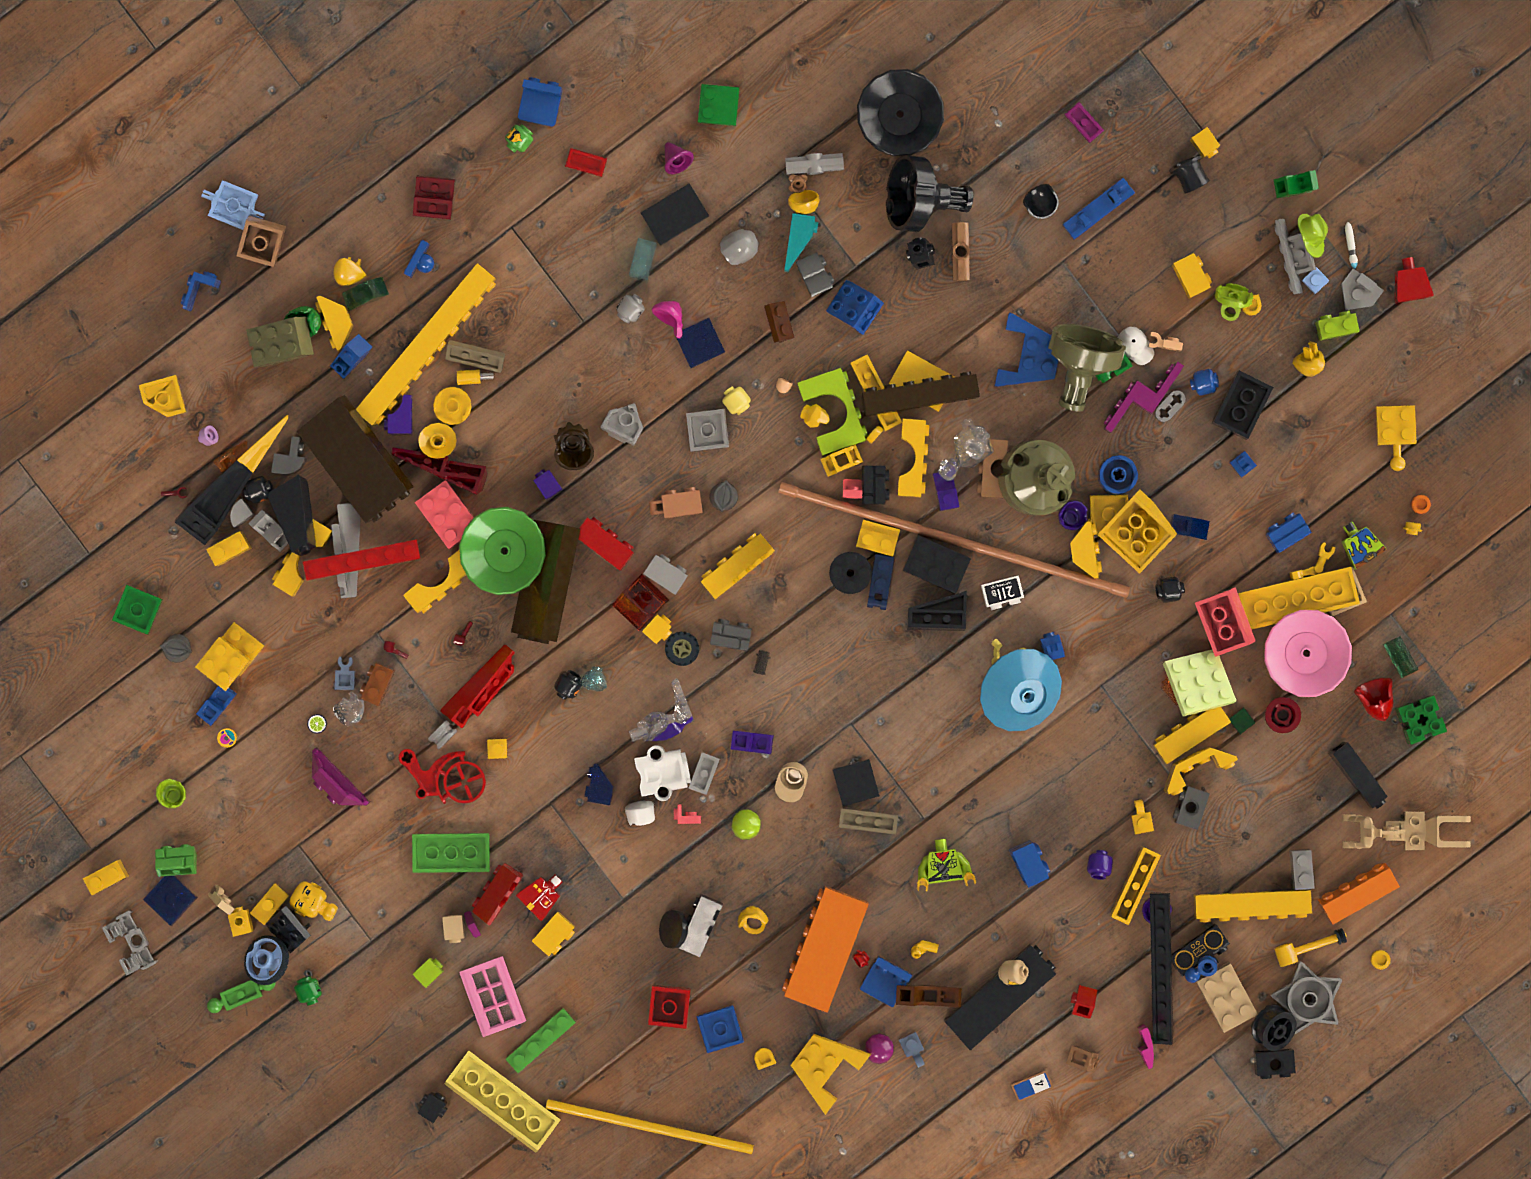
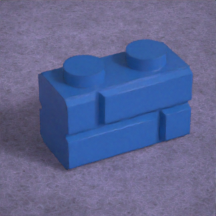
(1288, 533)

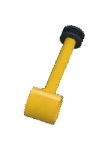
(1288, 954)

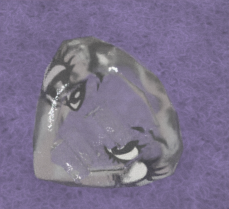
(349, 711)

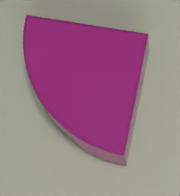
(471, 923)

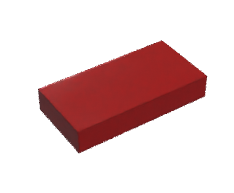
(586, 162)

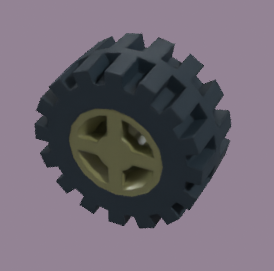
(682, 648)

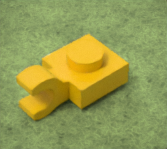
(1141, 820)

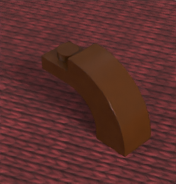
(928, 995)

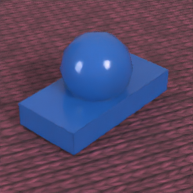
(420, 260)

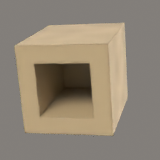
(453, 928)

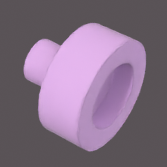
(208, 436)

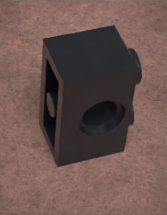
(1286, 1063)

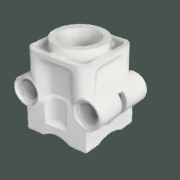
(668, 772)

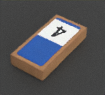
(1032, 1086)

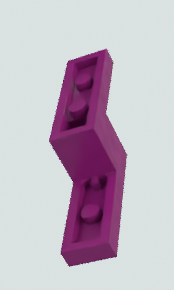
(1143, 396)

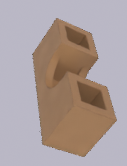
(989, 484)

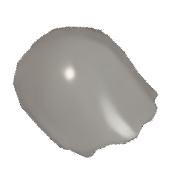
(739, 246)

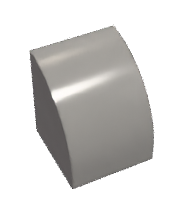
(240, 513)

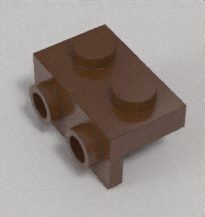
(779, 321)

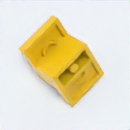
(229, 656)

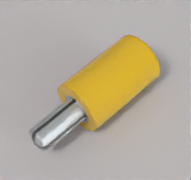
(472, 377)

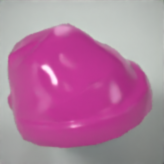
(671, 314)

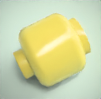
(736, 400)

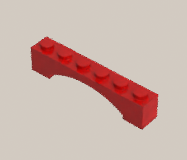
(361, 560)

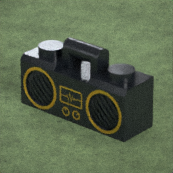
(1205, 944)

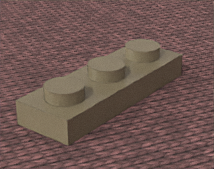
(475, 356)
(868, 821)

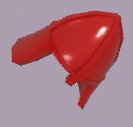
(1376, 697)

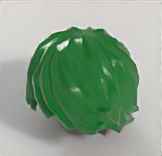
(313, 318)

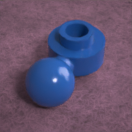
(1193, 974)

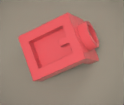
(852, 488)
(689, 818)

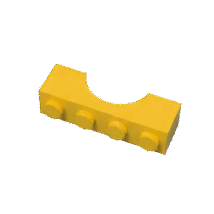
(914, 433)
(289, 578)
(421, 597)

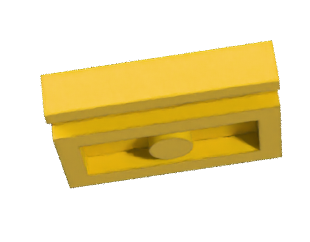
(878, 538)

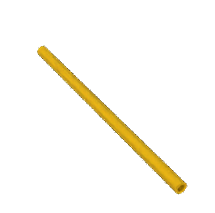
(649, 1126)

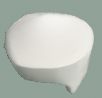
(640, 812)

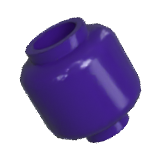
(1100, 865)

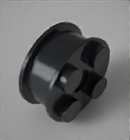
(839, 569)
(1273, 1027)

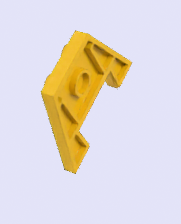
(819, 1061)

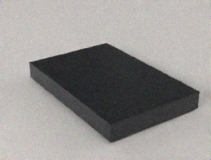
(674, 214)

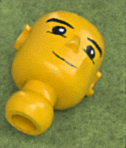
(310, 901)

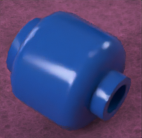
(1204, 382)

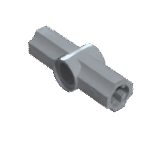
(814, 164)

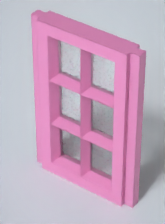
(492, 996)

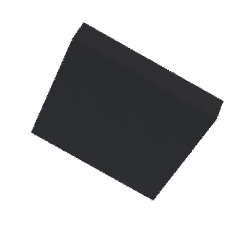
(856, 782)

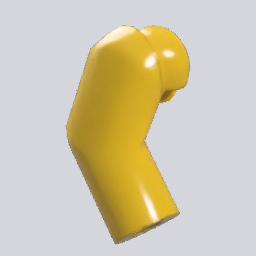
(923, 946)

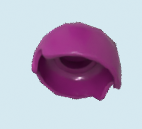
(880, 1048)

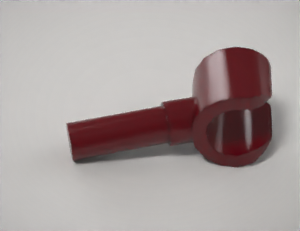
(174, 493)
(460, 639)
(389, 647)

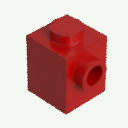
(1083, 1001)

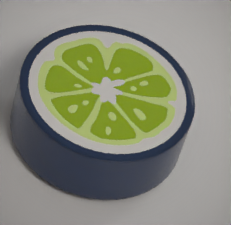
(317, 723)

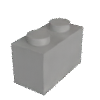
(666, 574)
(1301, 869)

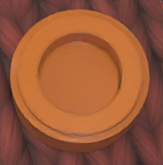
(1420, 504)

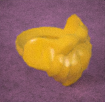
(752, 912)

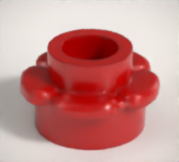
(861, 958)

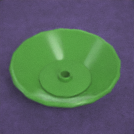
(483, 545)

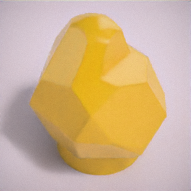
(814, 415)

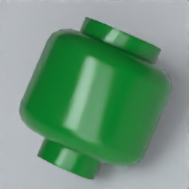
(307, 990)

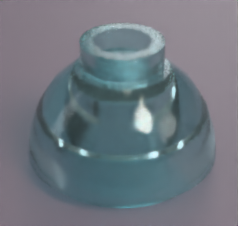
(594, 680)

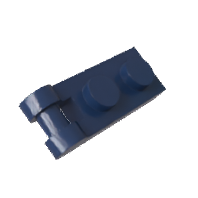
(880, 581)

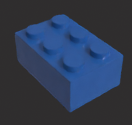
(1029, 863)

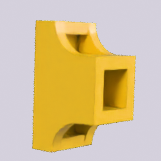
(841, 460)

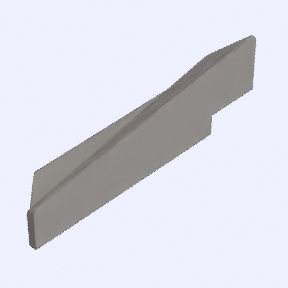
(346, 540)

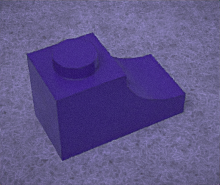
(401, 420)
(946, 493)

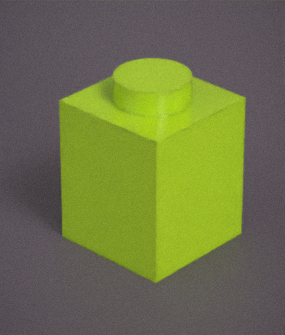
(428, 972)

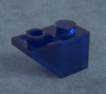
(1190, 526)
(600, 788)

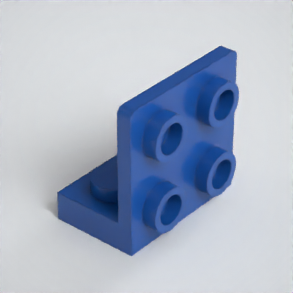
(855, 306)
(883, 981)

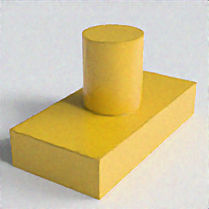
(269, 904)

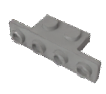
(1295, 255)

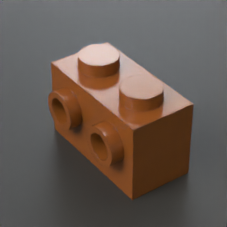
(377, 684)

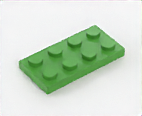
(451, 852)

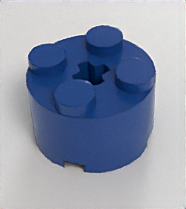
(1128, 473)

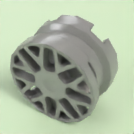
(442, 735)

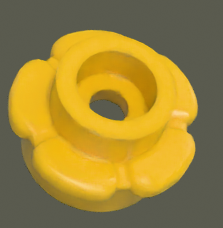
(1412, 528)

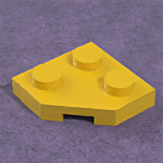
(163, 396)

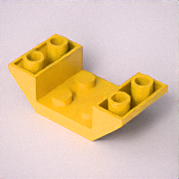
(1175, 782)

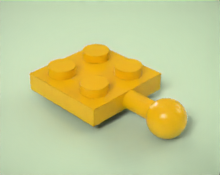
(1396, 427)

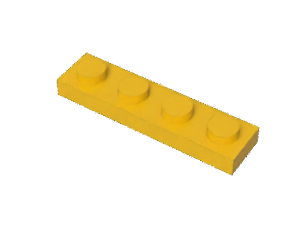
(869, 378)

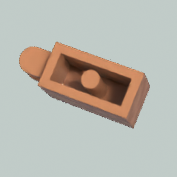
(678, 504)

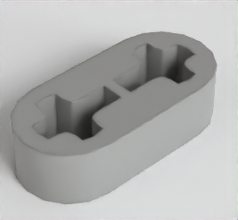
(1166, 403)

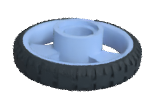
(258, 957)

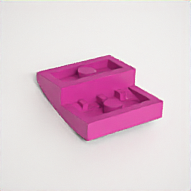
(1146, 1050)

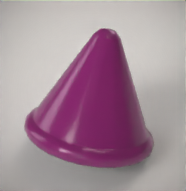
(676, 159)

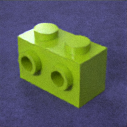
(1338, 326)

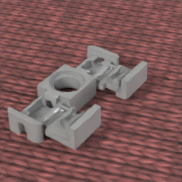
(142, 954)

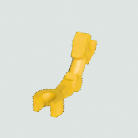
(1318, 568)

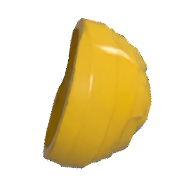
(804, 202)

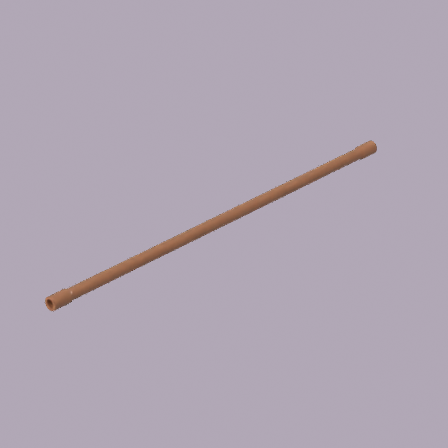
(1113, 588)

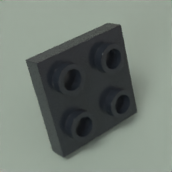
(288, 929)

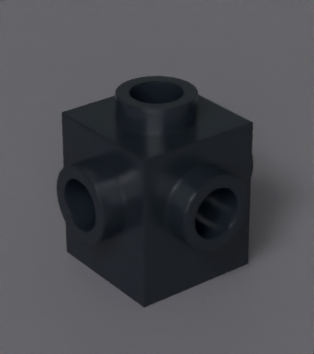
(920, 253)

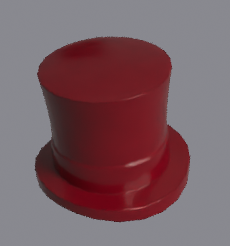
(1282, 715)

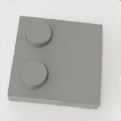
(707, 430)

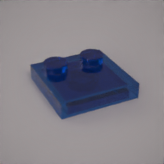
(700, 343)
(170, 899)

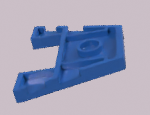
(1035, 360)

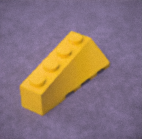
(737, 566)

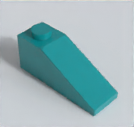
(800, 235)

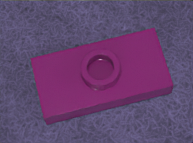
(1084, 122)

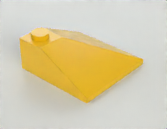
(1138, 531)

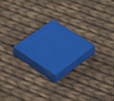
(720, 1029)

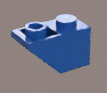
(351, 356)

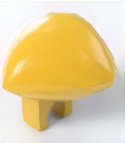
(348, 272)
(1310, 361)

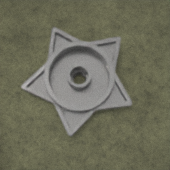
(1322, 991)

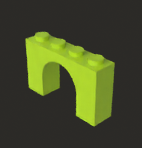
(835, 384)

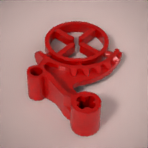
(428, 779)

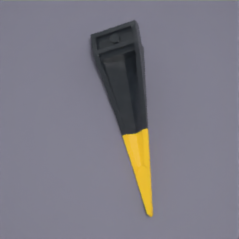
(210, 507)

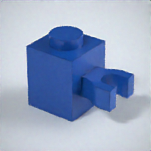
(1052, 645)

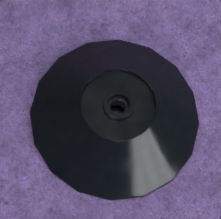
(903, 92)

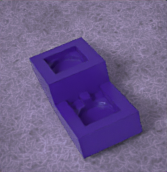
(752, 742)

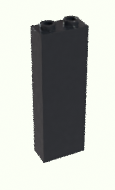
(997, 1001)

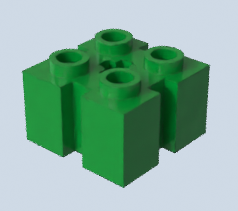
(1410, 714)

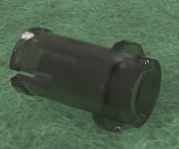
(761, 662)

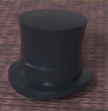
(1190, 174)

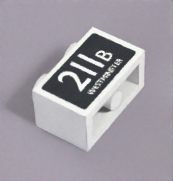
(1001, 592)

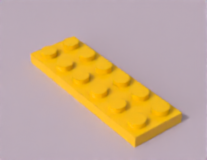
(1317, 592)

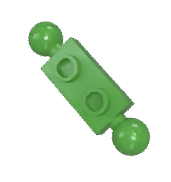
(237, 996)

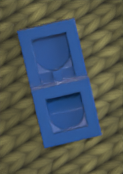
(216, 705)

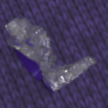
(662, 726)

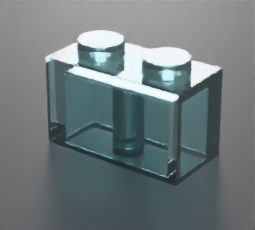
(642, 259)

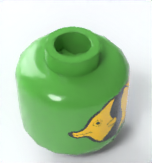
(519, 138)

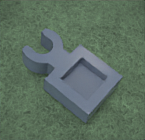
(345, 678)

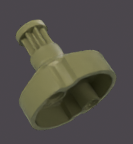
(1084, 354)
(1037, 477)

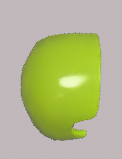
(170, 793)
(746, 824)

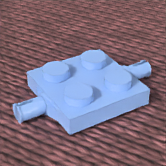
(232, 204)

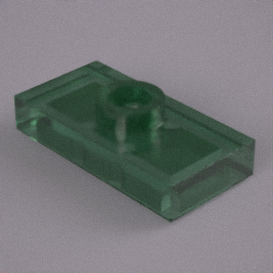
(1400, 656)

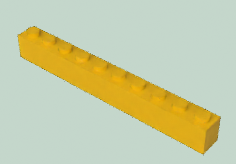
(425, 345)

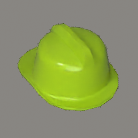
(1313, 233)

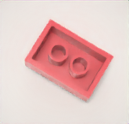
(445, 513)
(1225, 622)

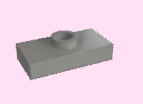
(704, 773)

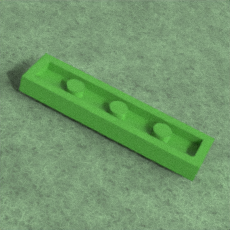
(540, 1040)

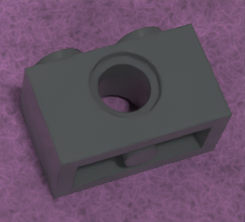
(1194, 818)

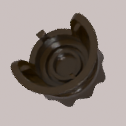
(573, 447)

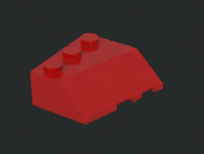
(496, 893)

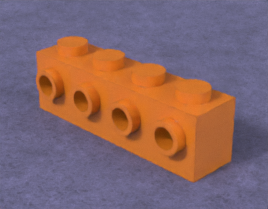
(1358, 893)

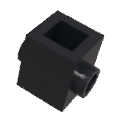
(432, 1106)

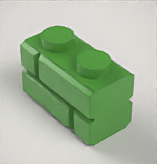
(176, 860)

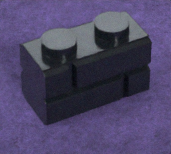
(874, 485)

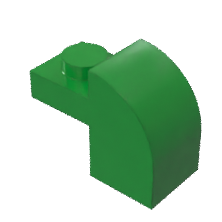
(1296, 184)

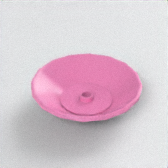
(1328, 655)

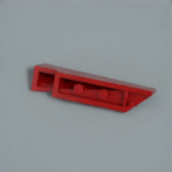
(480, 688)

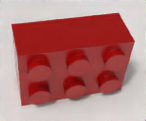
(605, 543)

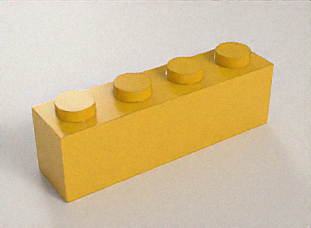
(1190, 734)
(1135, 885)

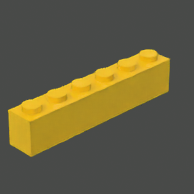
(1252, 904)

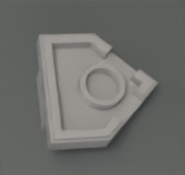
(1359, 291)
(623, 424)

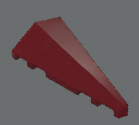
(465, 475)

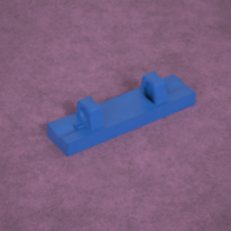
(1098, 208)

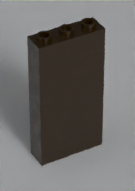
(355, 459)
(542, 603)

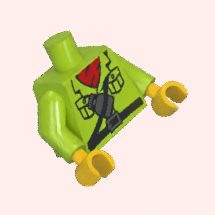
(943, 866)

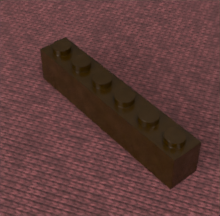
(921, 394)

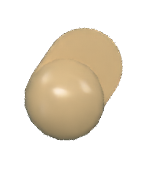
(791, 782)

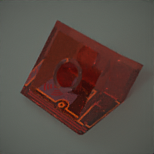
(640, 602)

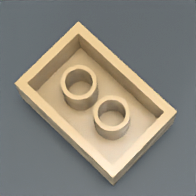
(1226, 997)

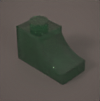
(365, 293)

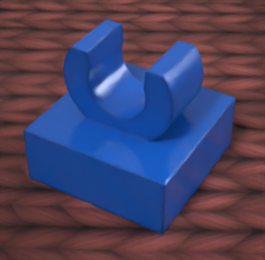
(1243, 464)

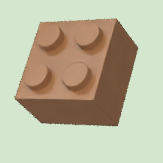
(261, 241)

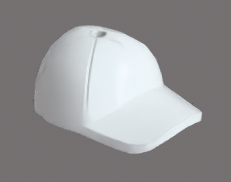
(1138, 351)

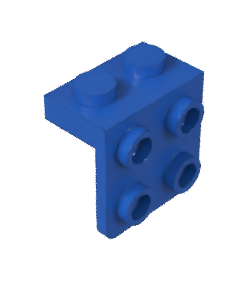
(540, 102)
(194, 283)

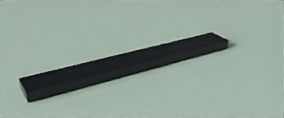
(1161, 968)

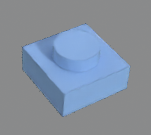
(1315, 280)

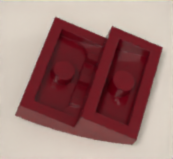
(433, 197)

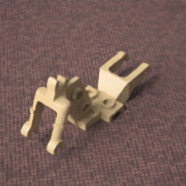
(1412, 831)

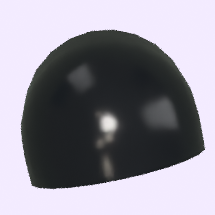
(1041, 201)

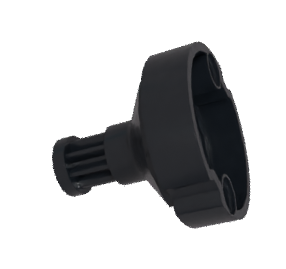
(916, 194)

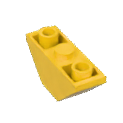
(336, 321)
(1085, 549)

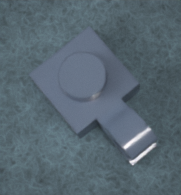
(912, 1046)

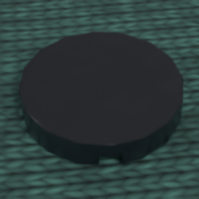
(673, 928)

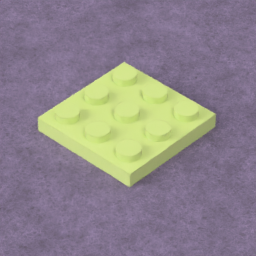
(1199, 682)

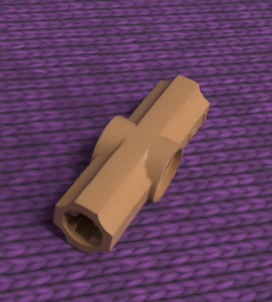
(960, 238)

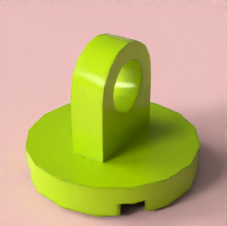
(1233, 296)

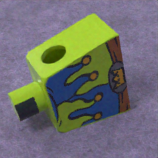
(1361, 545)

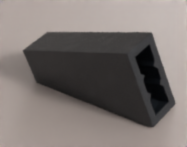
(294, 514)
(1358, 775)

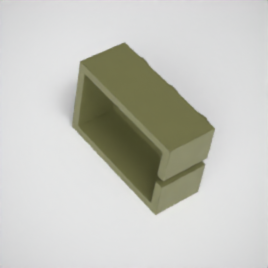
(280, 341)

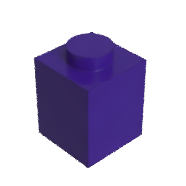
(547, 483)

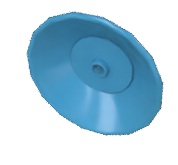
(1010, 680)

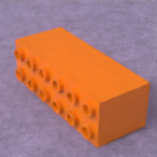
(825, 948)

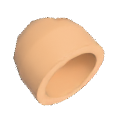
(783, 385)

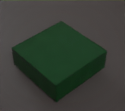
(1241, 721)

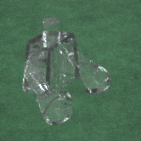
(971, 448)

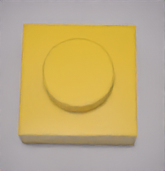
(497, 748)

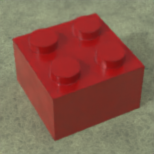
(669, 1006)

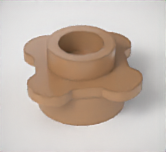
(798, 188)

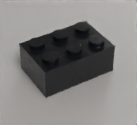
(1242, 405)
(936, 564)

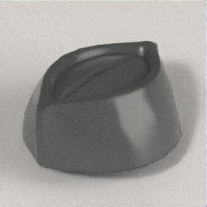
(723, 496)
(176, 648)

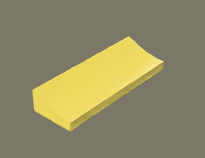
(502, 1101)

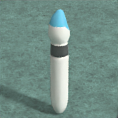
(1351, 245)

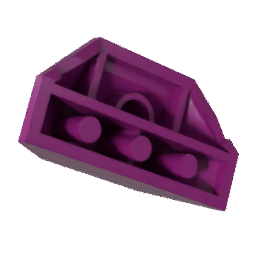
(334, 782)

